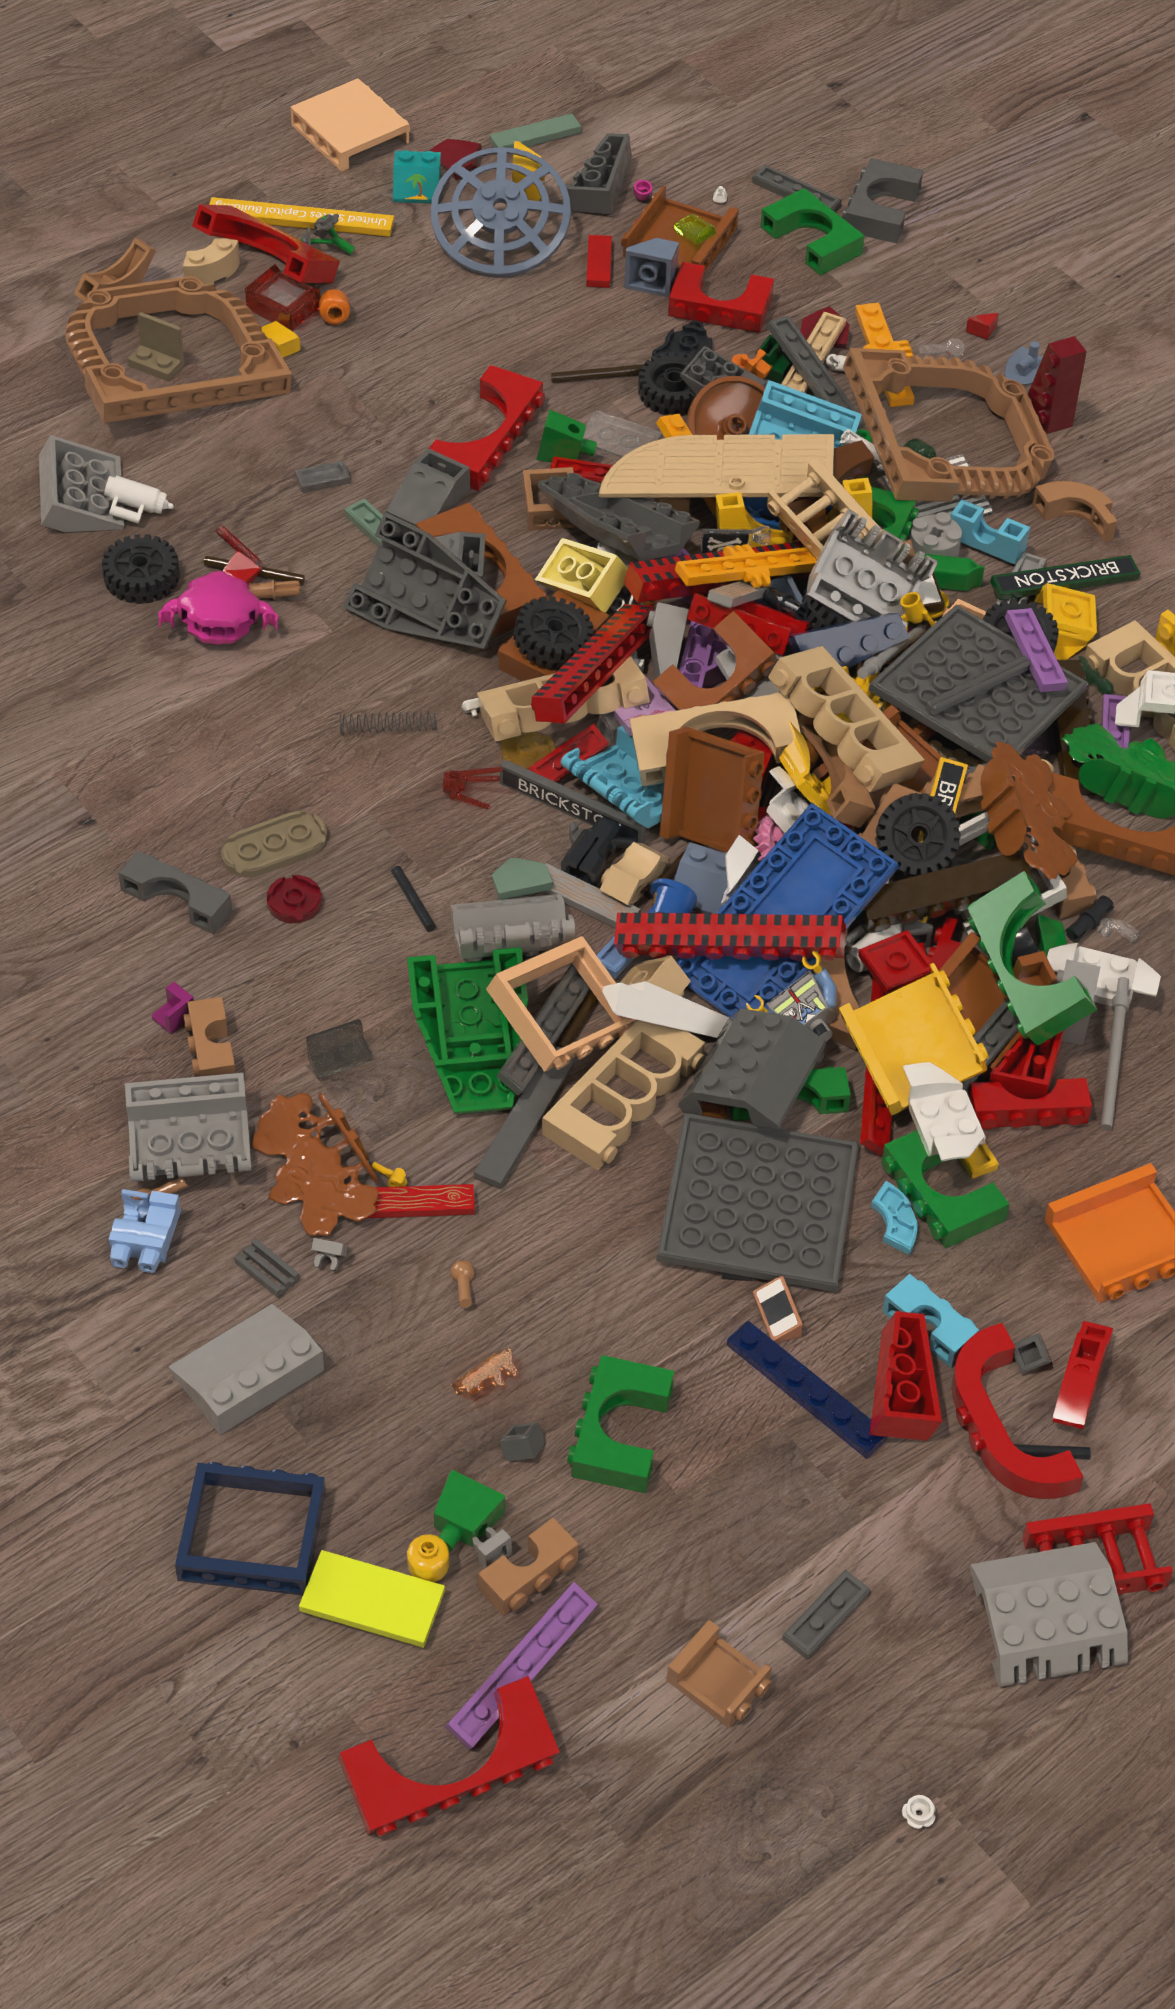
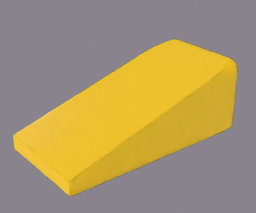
(284, 339)

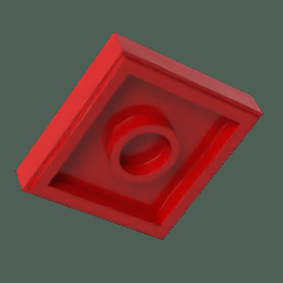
(896, 961)

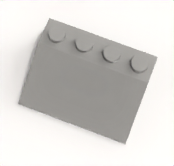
(74, 487)
(248, 1367)

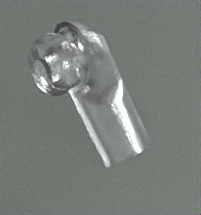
(1119, 926)

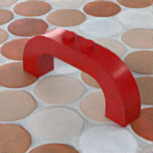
(1022, 1473)

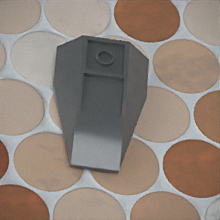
(625, 523)
(424, 589)

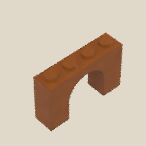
(753, 662)
(517, 665)

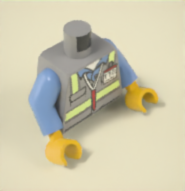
(807, 1000)

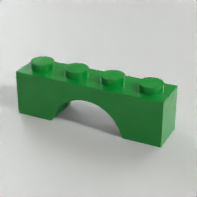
(824, 1089)

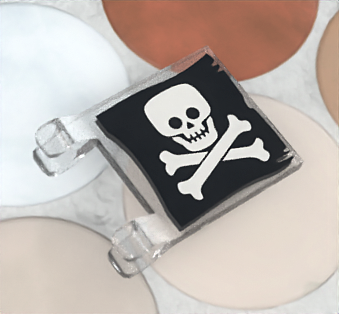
(716, 539)

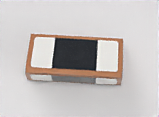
(778, 1310)

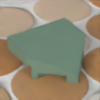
(521, 878)

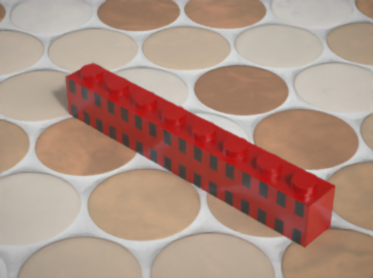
(658, 579)
(592, 665)
(730, 935)

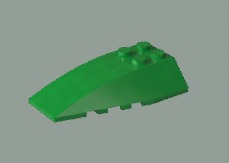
(466, 1027)

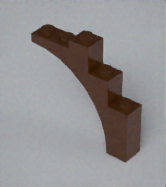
(849, 463)

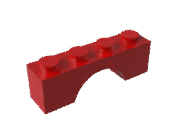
(1065, 1104)

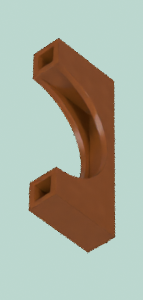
(517, 586)

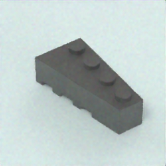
(603, 174)

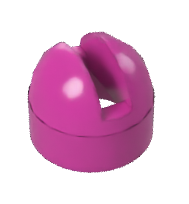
(642, 190)

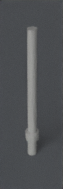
(875, 664)
(1120, 1006)

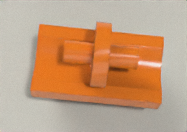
(755, 366)

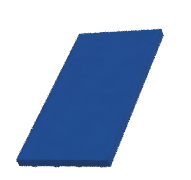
(809, 871)

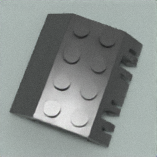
(756, 1066)

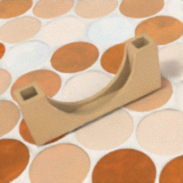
(761, 716)

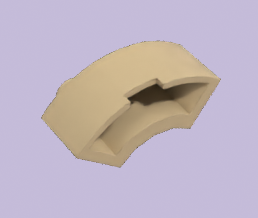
(213, 262)
(633, 873)

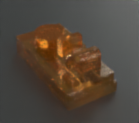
(491, 1368)

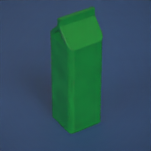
(957, 573)

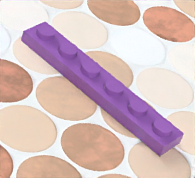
(524, 1660)

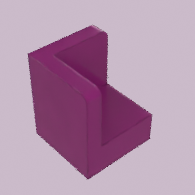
(171, 1015)

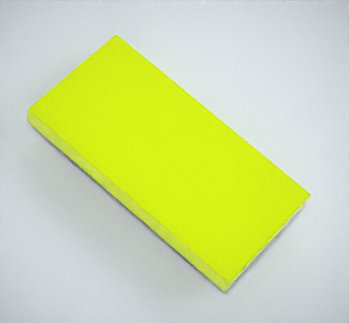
(372, 1598)

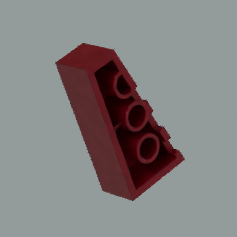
(1058, 384)

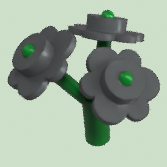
(325, 226)

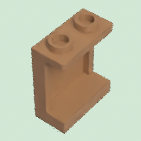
(718, 1676)

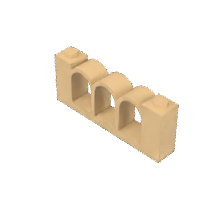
(1123, 648)
(509, 709)
(876, 769)
(596, 1142)

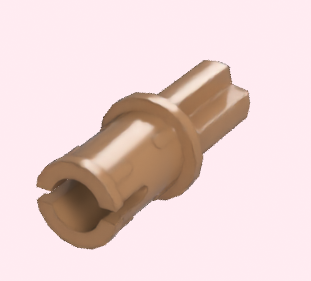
(275, 589)

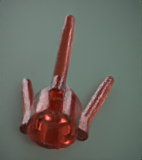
(456, 781)

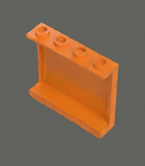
(1117, 1233)

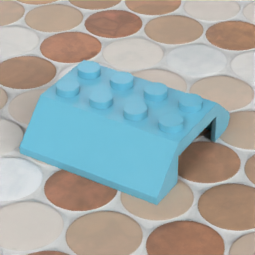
(795, 412)
(617, 779)

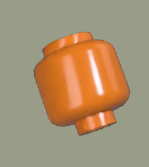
(334, 307)

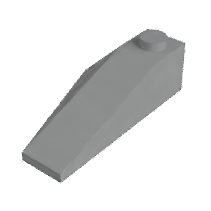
(666, 635)

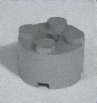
(936, 535)

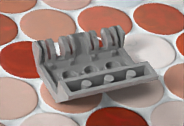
(866, 574)
(525, 922)
(187, 1126)
(1051, 1611)

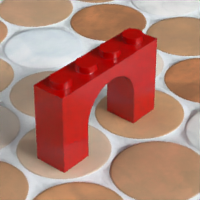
(742, 313)

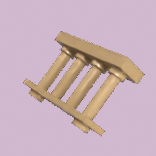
(833, 494)

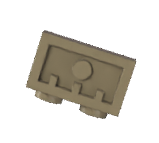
(159, 348)

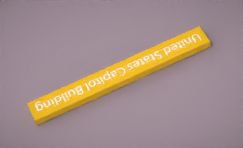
(306, 216)

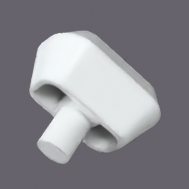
(720, 195)
(471, 706)

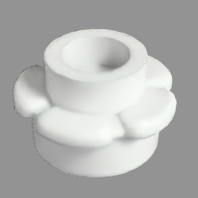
(923, 1804)

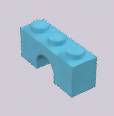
(1005, 543)
(951, 1328)

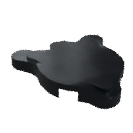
(688, 340)

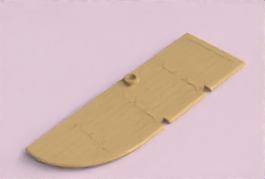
(714, 467)

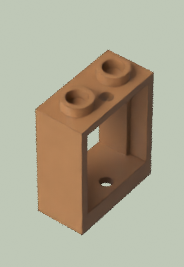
(540, 515)

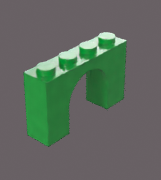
(806, 211)
(893, 514)
(948, 1217)
(616, 1385)

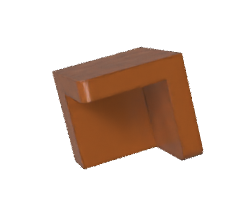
(1034, 970)

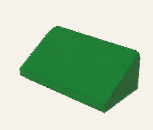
(1049, 933)

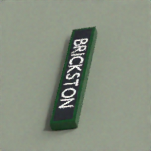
(1067, 576)

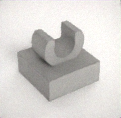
(328, 1249)
(492, 1549)

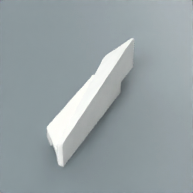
(658, 1006)

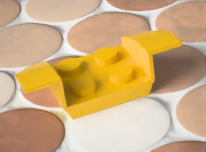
(1074, 617)
(797, 764)

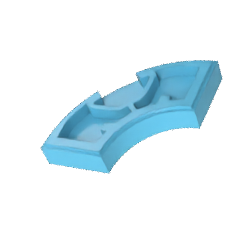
(898, 1217)

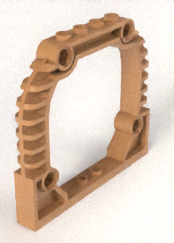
(122, 398)
(935, 479)

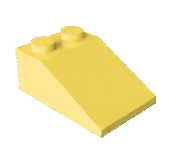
(584, 574)

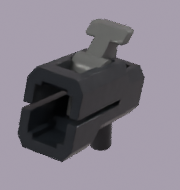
(592, 849)

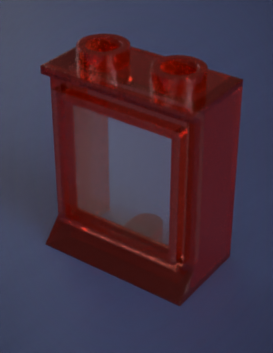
(282, 298)

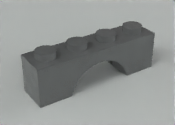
(148, 877)

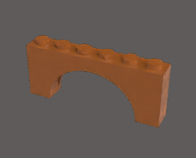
(1095, 833)

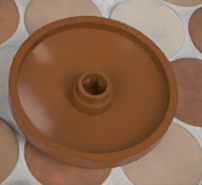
(725, 407)

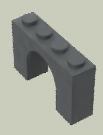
(880, 180)

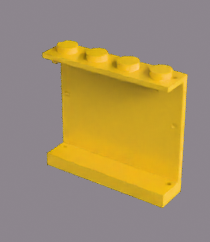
(911, 1028)

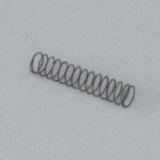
(386, 715)

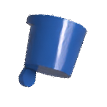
(671, 897)

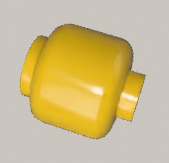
(428, 1558)

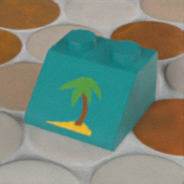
(415, 176)

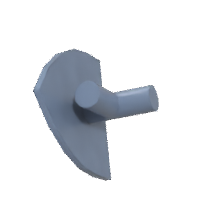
(1024, 364)

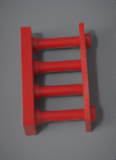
(767, 623)
(1105, 1526)

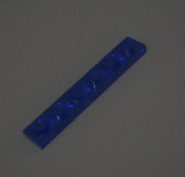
(805, 1388)

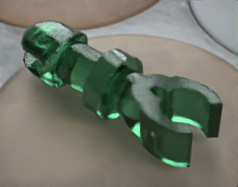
(1093, 677)

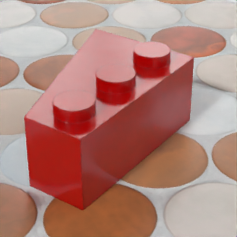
(1029, 1068)

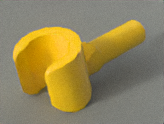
(397, 1177)

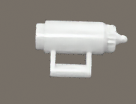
(136, 496)
(869, 938)

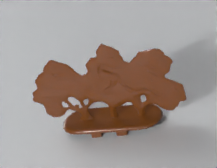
(1024, 804)
(311, 1169)

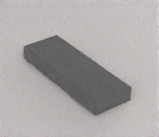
(826, 1614)

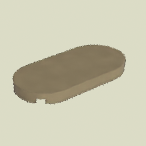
(274, 844)

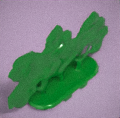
(1130, 775)

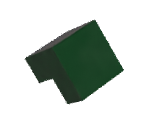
(776, 358)

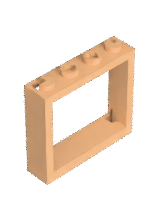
(594, 974)

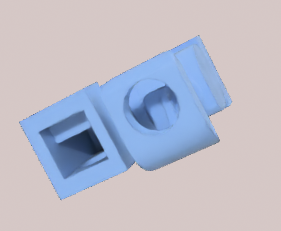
(144, 1240)

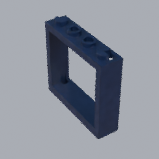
(249, 1574)

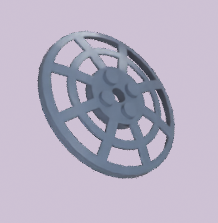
(503, 221)

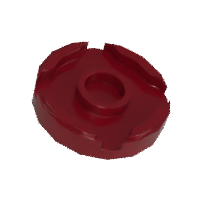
(294, 899)

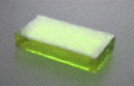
(694, 228)

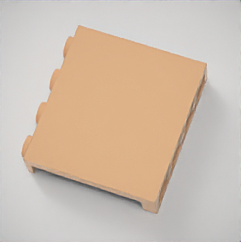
(347, 122)

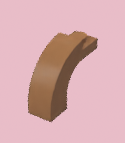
(1076, 500)

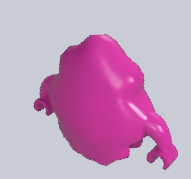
(218, 609)

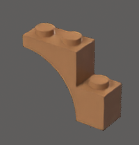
(126, 271)

